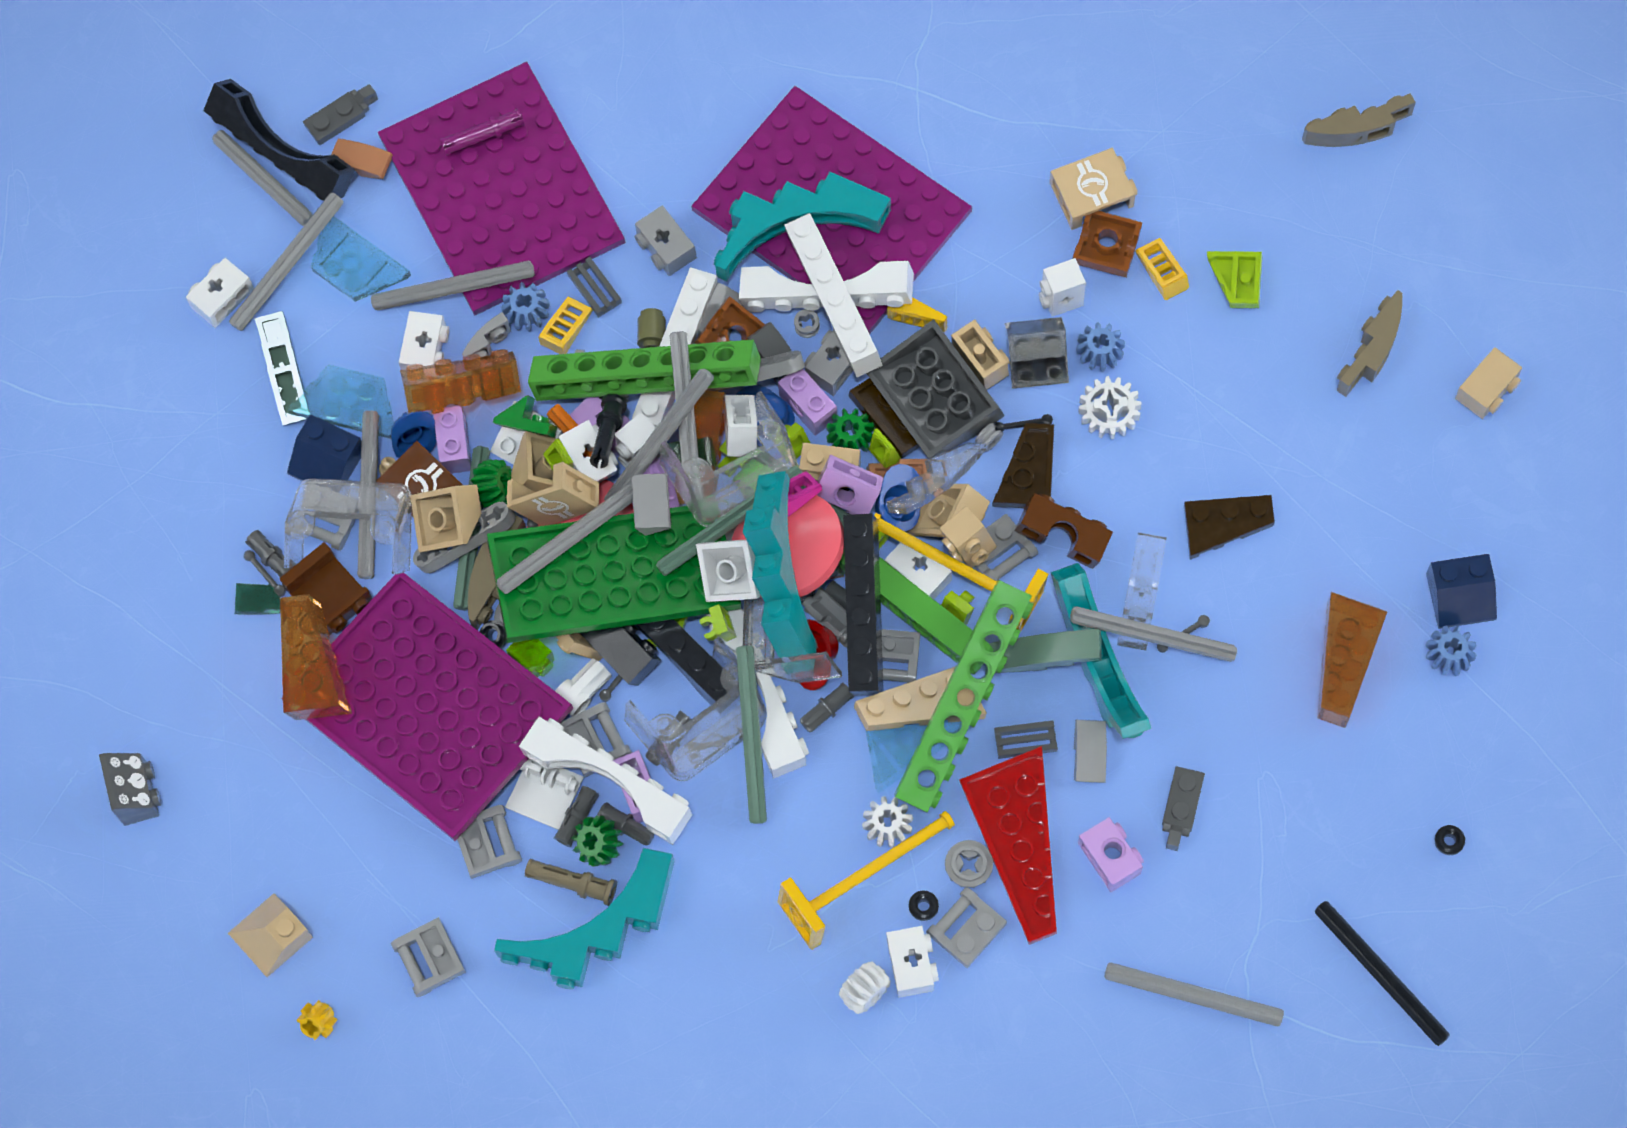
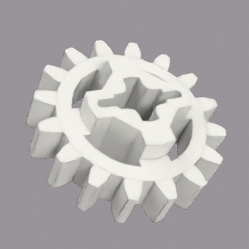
(1120, 405)

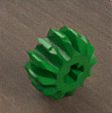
(857, 424)
(491, 480)
(597, 840)

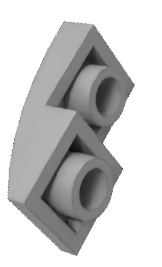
(492, 332)
(1091, 751)

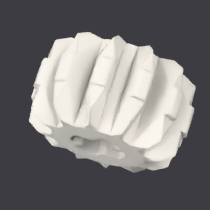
(876, 824)
(864, 987)

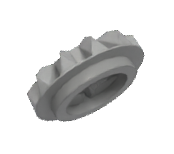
(970, 850)

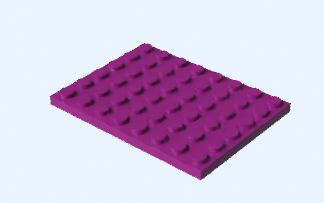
(801, 146)
(506, 194)
(433, 705)

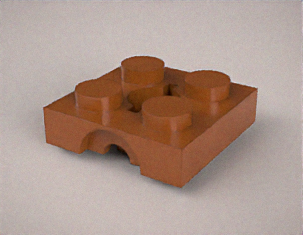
(1107, 259)
(729, 316)

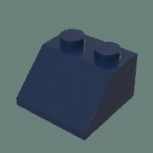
(324, 452)
(1463, 590)

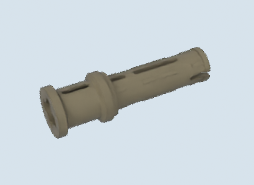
(583, 884)

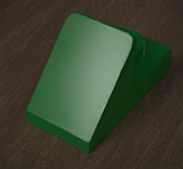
(519, 418)

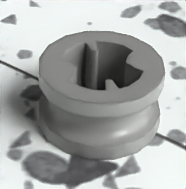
(808, 331)
(989, 436)

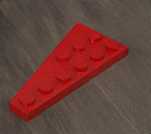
(1014, 824)

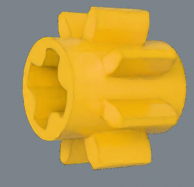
(317, 1020)

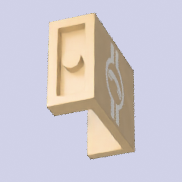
(1092, 185)
(567, 498)

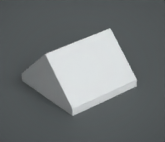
(727, 570)

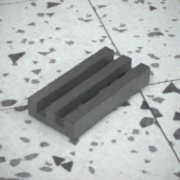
(582, 269)
(1025, 728)

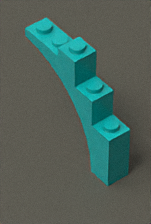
(833, 202)
(773, 569)
(1110, 687)
(604, 935)

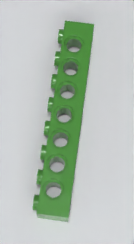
(639, 370)
(928, 796)

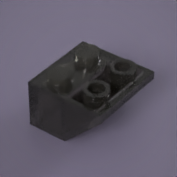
(1037, 352)

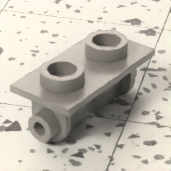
(828, 613)

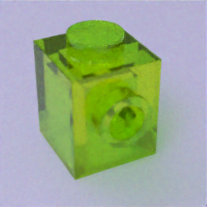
(532, 656)

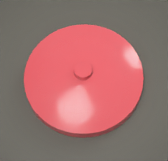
(814, 542)

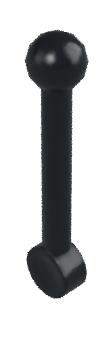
(1046, 419)

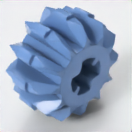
(532, 299)
(1108, 353)
(1439, 649)

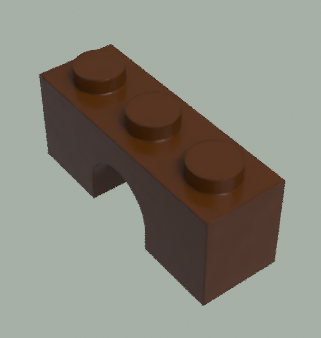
(1087, 536)

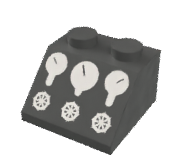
(130, 786)

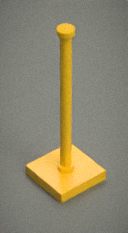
(1035, 587)
(803, 912)

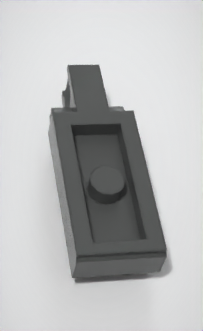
(340, 114)
(1182, 805)

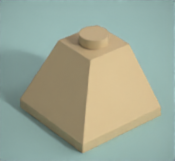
(530, 464)
(947, 505)
(445, 516)
(270, 935)

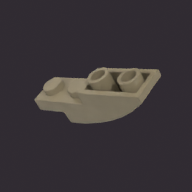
(1351, 128)
(1376, 344)
(482, 586)

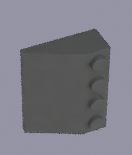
(934, 391)

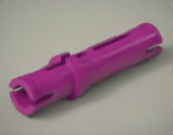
(482, 131)

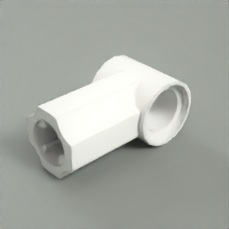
(584, 685)

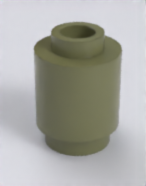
(650, 328)

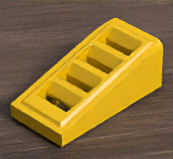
(1171, 283)
(917, 314)
(562, 346)

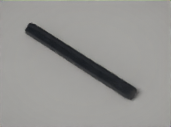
(1382, 973)

